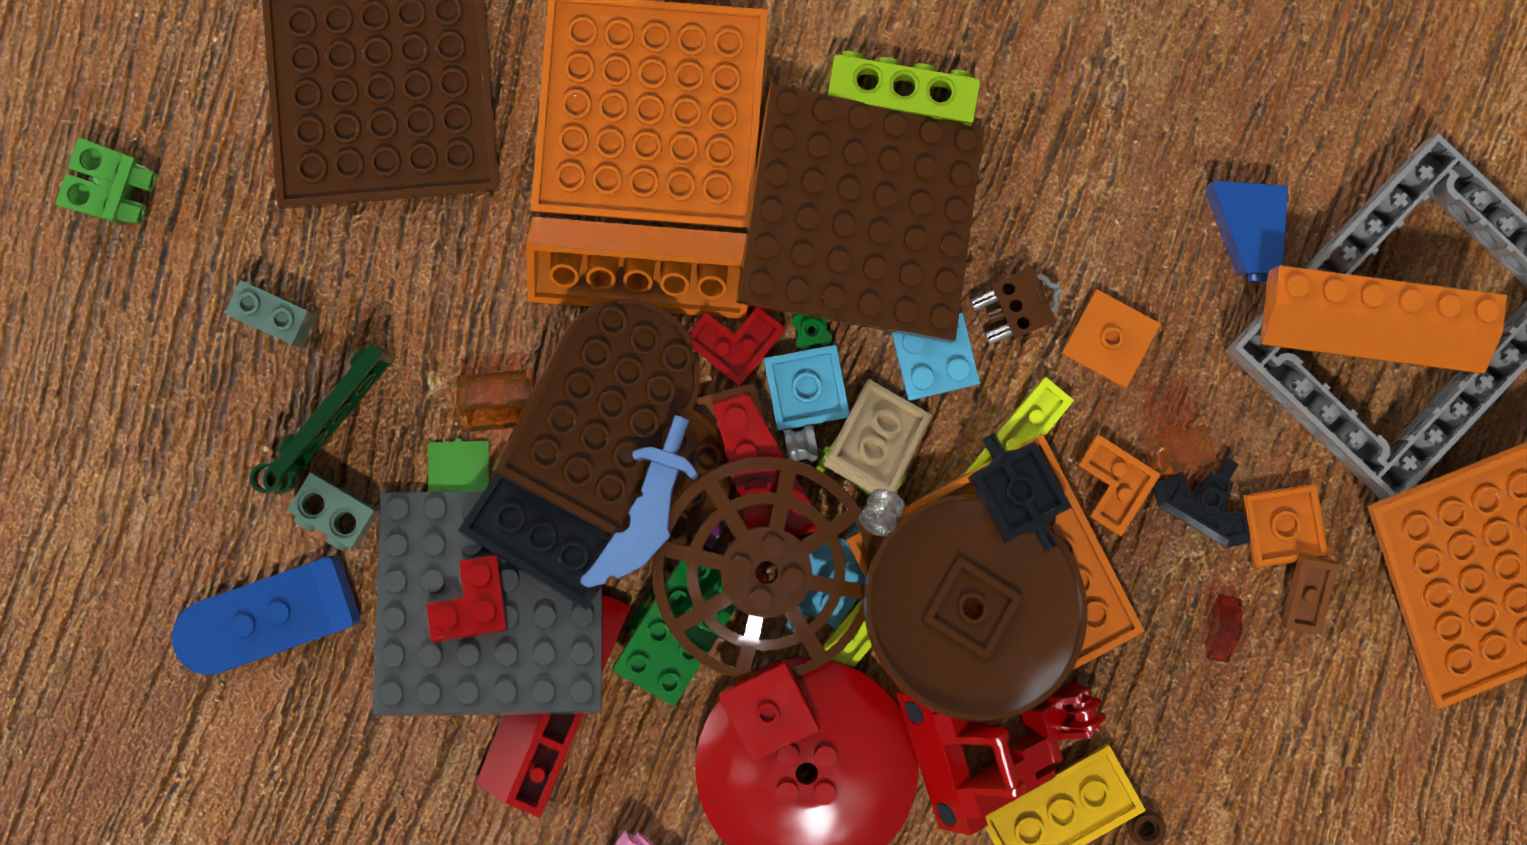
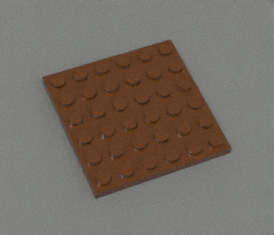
(379, 100)
(860, 214)

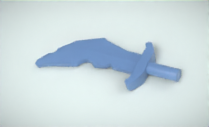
(648, 514)

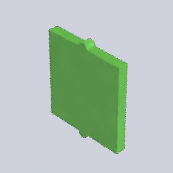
(458, 466)

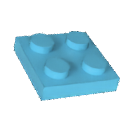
(935, 366)
(806, 387)

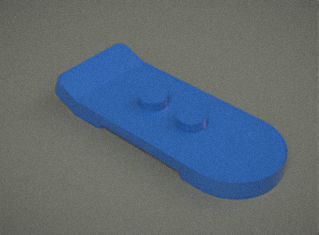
(265, 617)

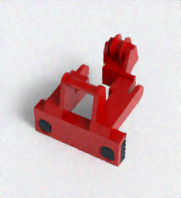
(965, 800)

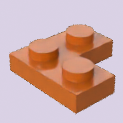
(1126, 482)

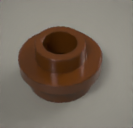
(1154, 836)

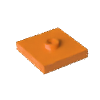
(1110, 339)
(1284, 525)

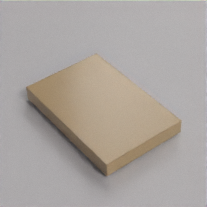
(877, 439)

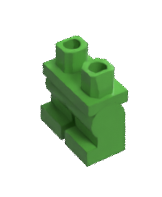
(110, 187)

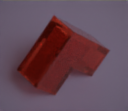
(1225, 628)

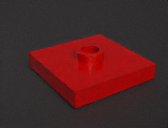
(769, 711)

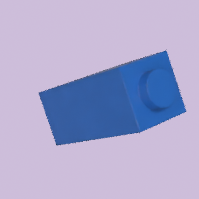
(1251, 225)

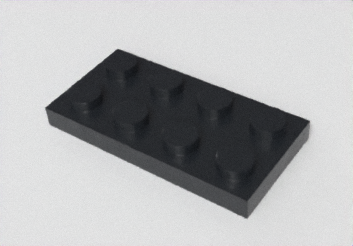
(536, 538)

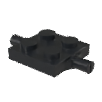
(1019, 492)

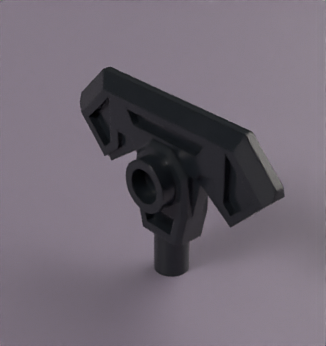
(1205, 505)

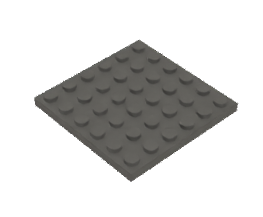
(536, 667)

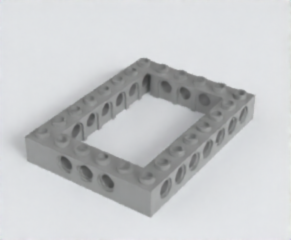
(1501, 228)

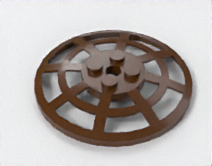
(750, 549)

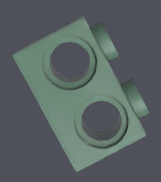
(270, 314)
(336, 504)

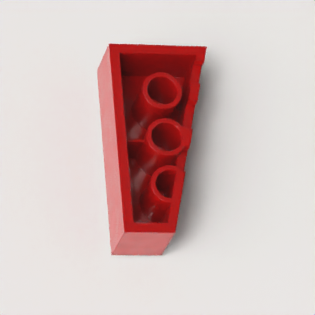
(746, 436)

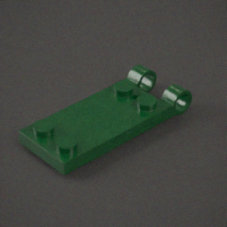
(299, 450)

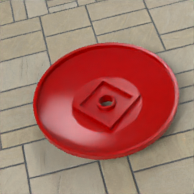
(861, 760)

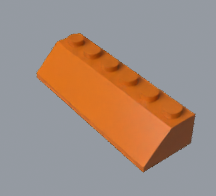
(611, 261)
(1382, 319)

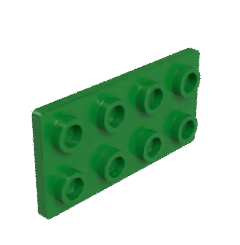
(652, 654)

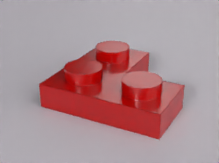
(740, 352)
(480, 609)

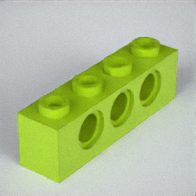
(923, 77)

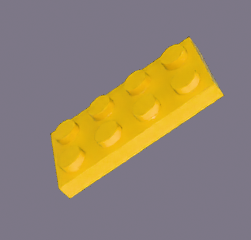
(1072, 807)

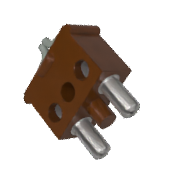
(1032, 300)

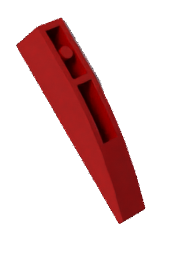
(534, 747)

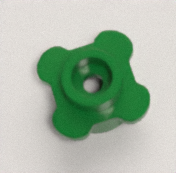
(807, 339)

